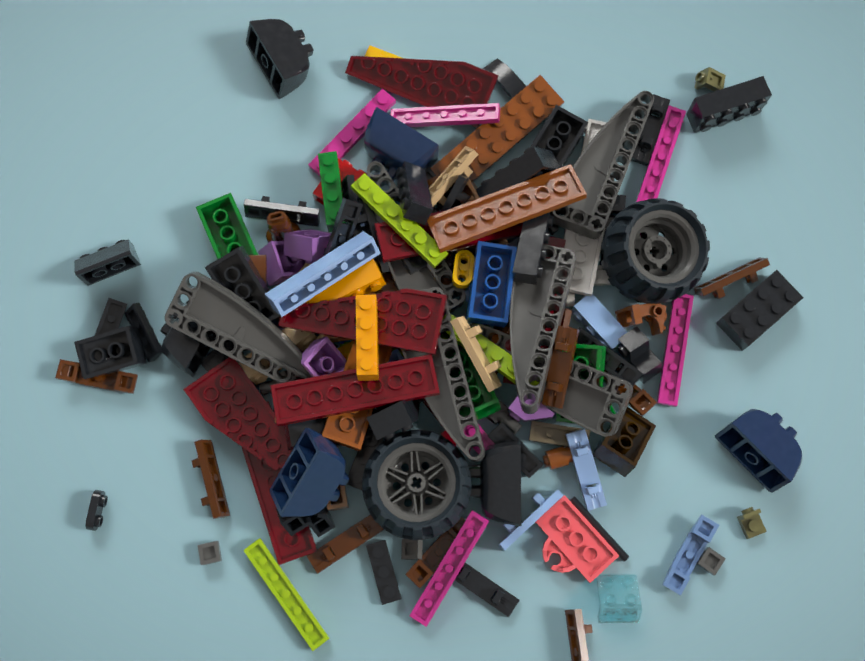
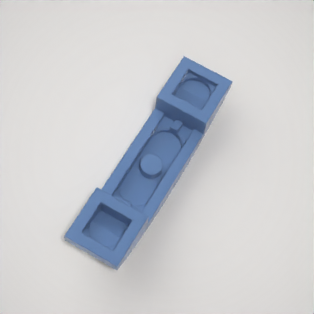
(689, 554)

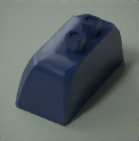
(394, 142)
(763, 447)
(309, 476)

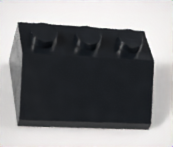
(106, 262)

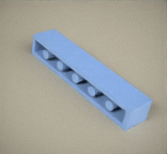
(322, 273)

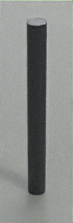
(622, 554)

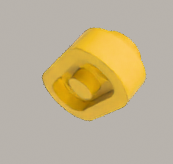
(463, 270)

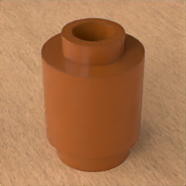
(557, 457)

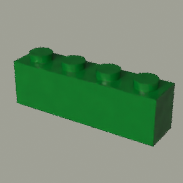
(331, 186)

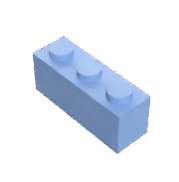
(598, 321)

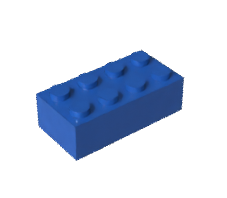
(491, 284)

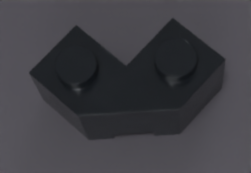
(635, 350)
(319, 522)

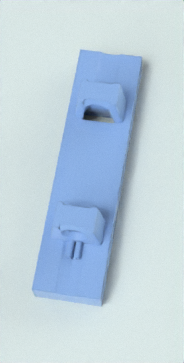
(586, 469)
(543, 506)

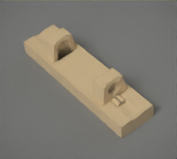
(451, 173)
(476, 354)

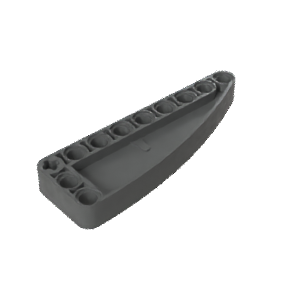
(599, 165)
(425, 277)
(531, 317)
(236, 320)
(585, 400)
(447, 405)

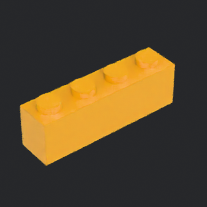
(359, 282)
(367, 338)

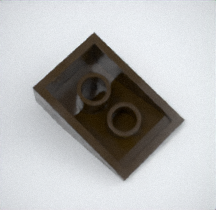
(625, 447)

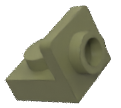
(710, 79)
(751, 522)

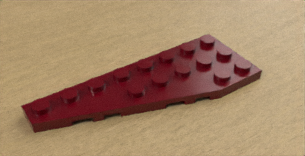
(426, 81)
(405, 319)
(240, 412)

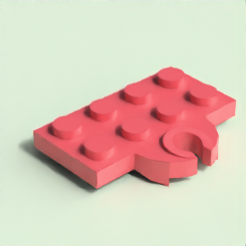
(574, 541)

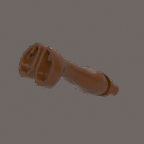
(278, 223)

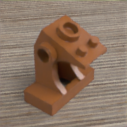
(633, 316)

